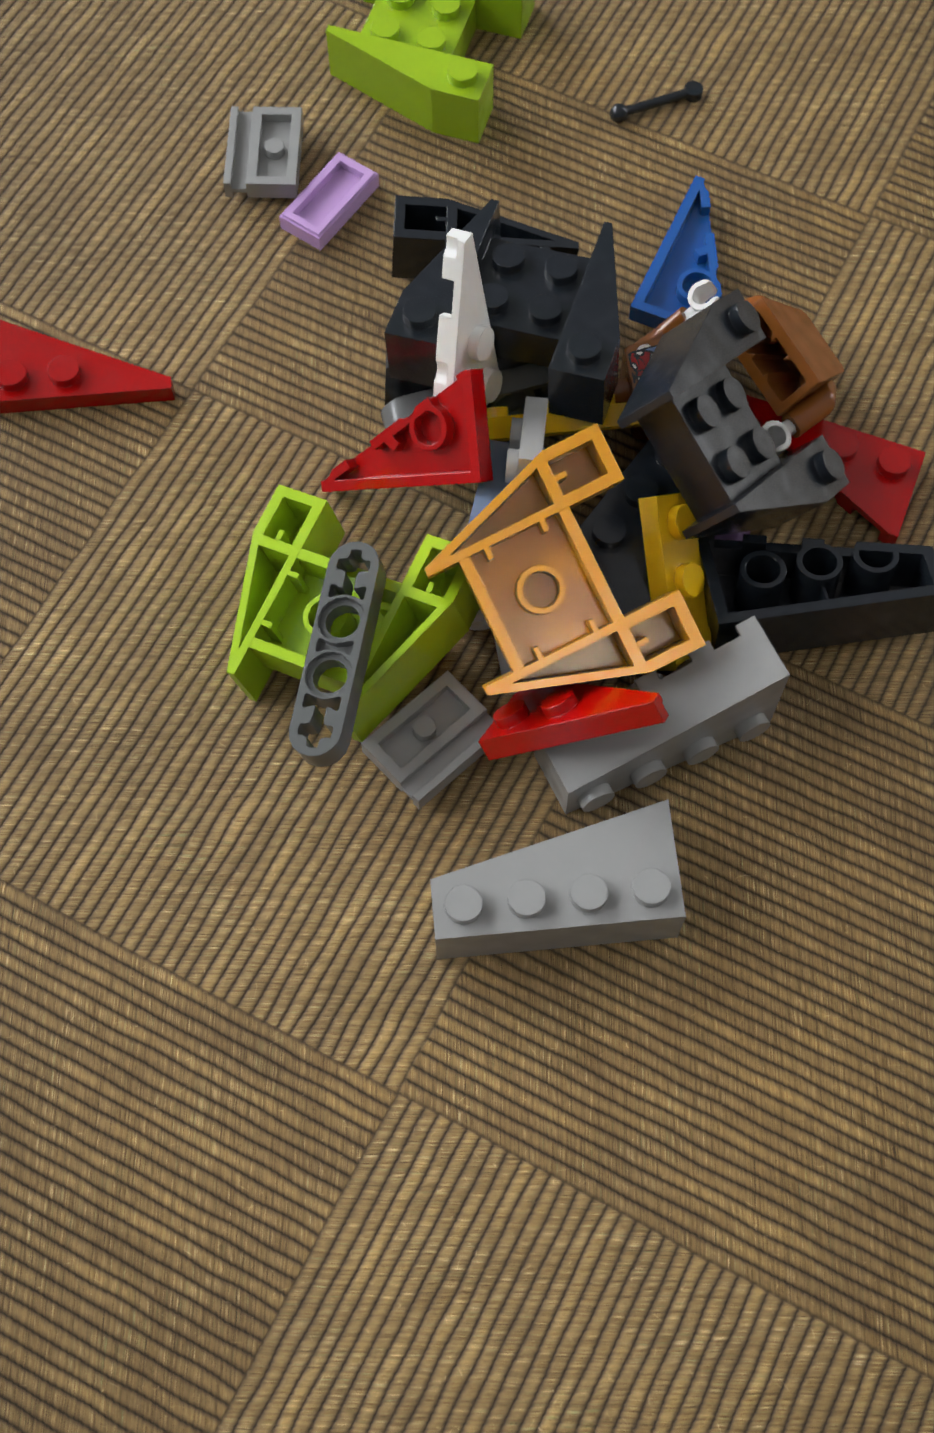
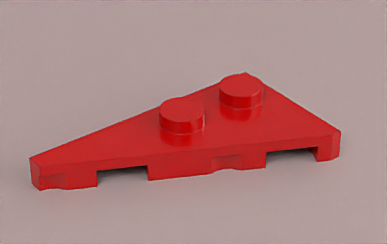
(55, 374)
(436, 445)
(878, 470)
(567, 715)

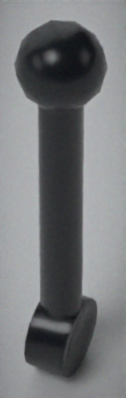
(692, 93)

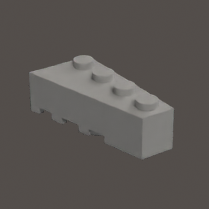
(708, 703)
(569, 891)

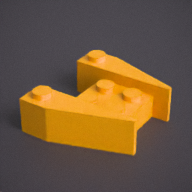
(546, 586)

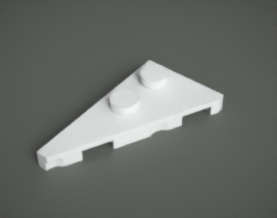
(466, 334)

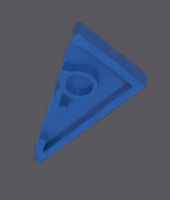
(682, 260)

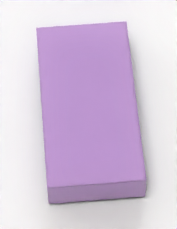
(329, 201)

